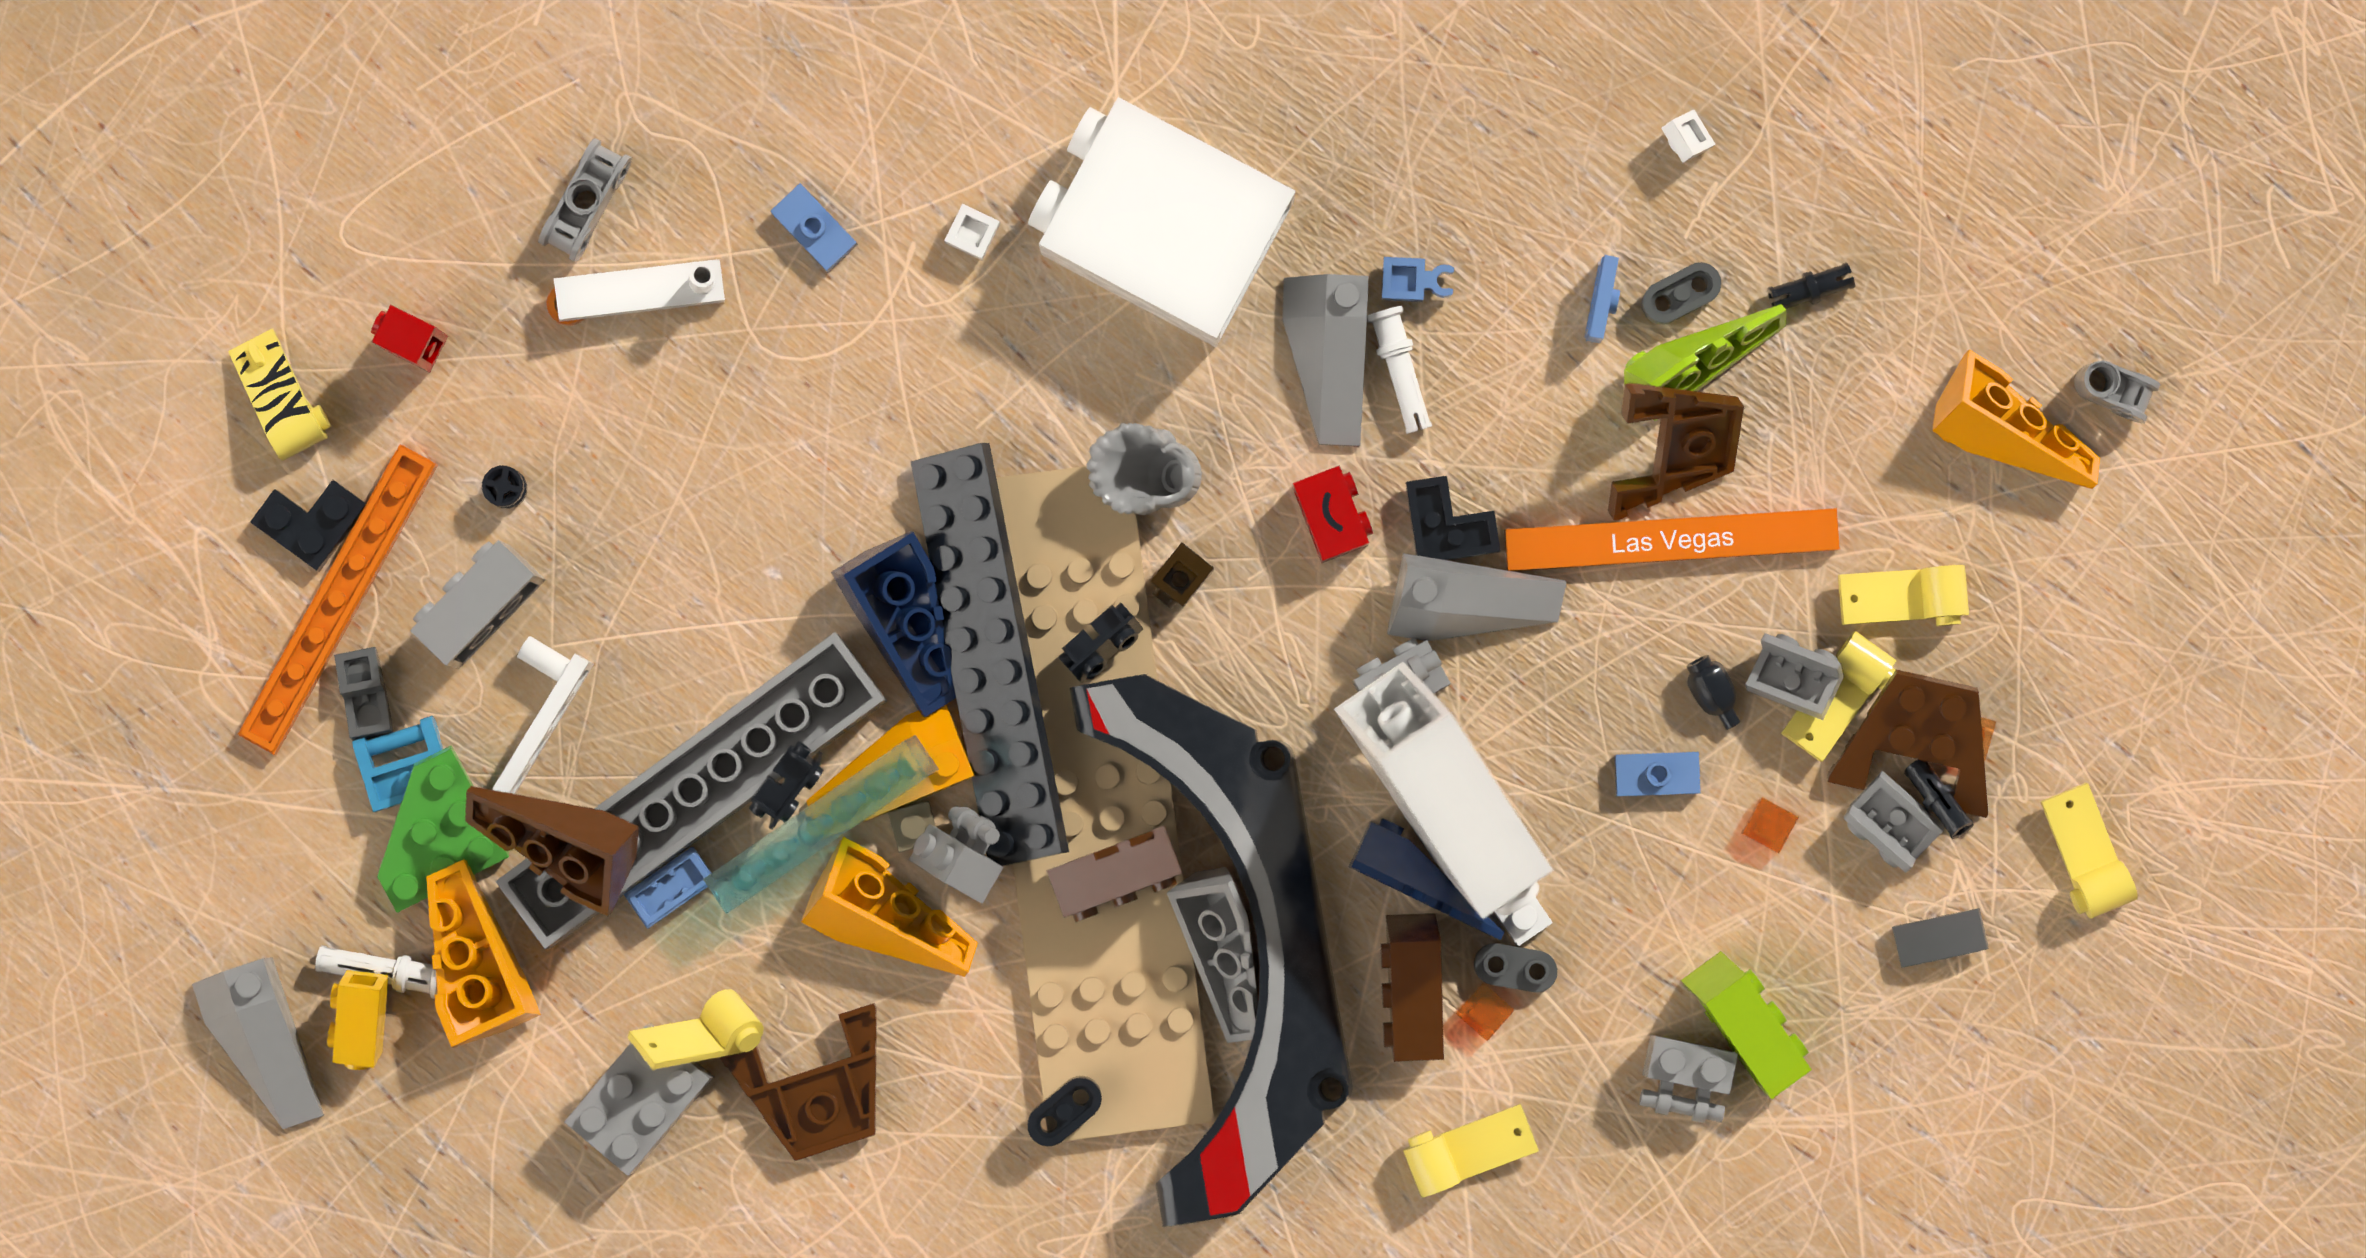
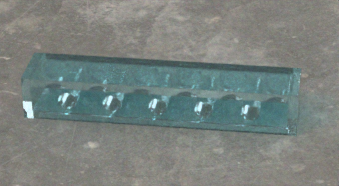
(821, 824)

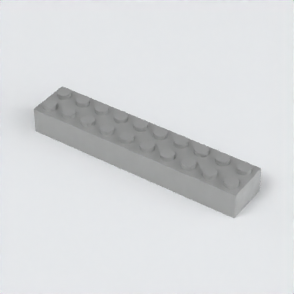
(712, 775)

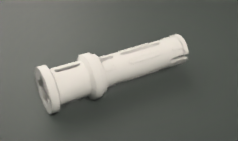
(1395, 349)
(401, 973)

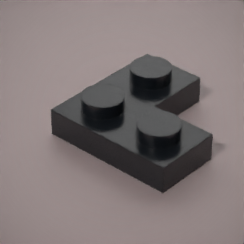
(1438, 532)
(310, 534)

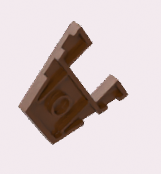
(1693, 444)
(1924, 722)
(822, 1104)

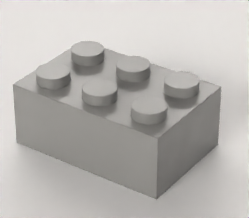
(476, 603)
(636, 1107)

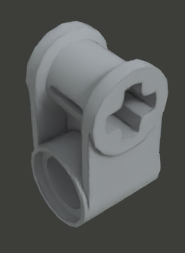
(2124, 392)

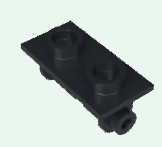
(1089, 657)
(779, 799)

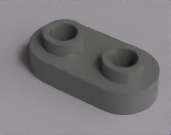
(1680, 294)
(1515, 967)

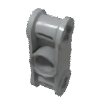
(578, 222)

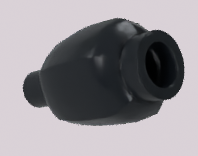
(1713, 689)

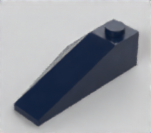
(900, 610)
(1402, 866)

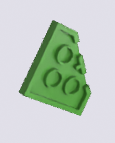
(432, 831)

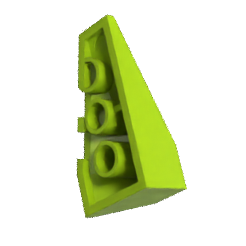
(1704, 355)

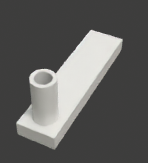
(639, 290)
(569, 678)

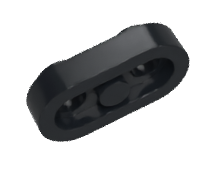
(1064, 1110)

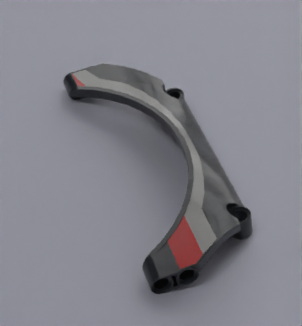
(1298, 1013)

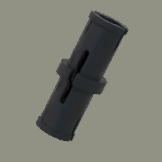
(1812, 287)
(1939, 798)

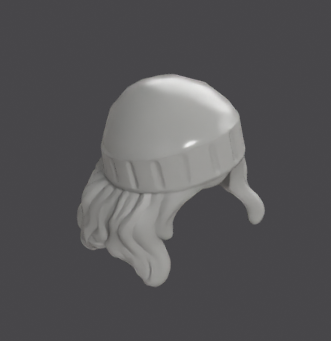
(1142, 470)

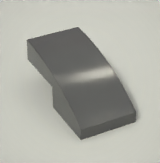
(364, 693)
(1940, 937)

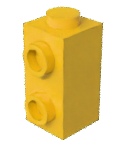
(359, 1019)

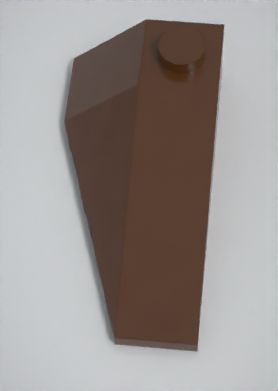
(571, 843)

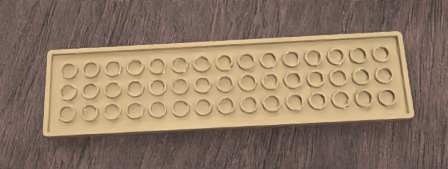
(1121, 986)

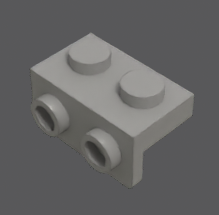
(1795, 675)
(1892, 822)

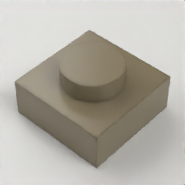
(910, 823)

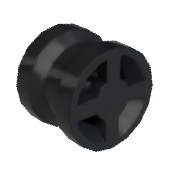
(496, 485)

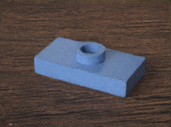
(813, 227)
(1604, 299)
(1657, 774)
(669, 887)

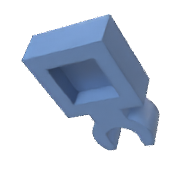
(1406, 279)

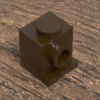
(1184, 561)

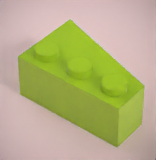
(1749, 1023)

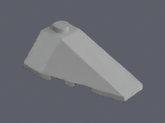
(1328, 339)
(1460, 599)
(1220, 946)
(256, 1029)

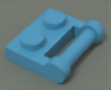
(388, 782)

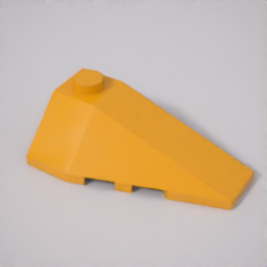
(1996, 422)
(941, 741)
(874, 911)
(476, 970)

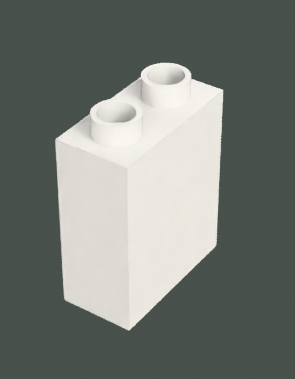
(1161, 219)
(1445, 792)

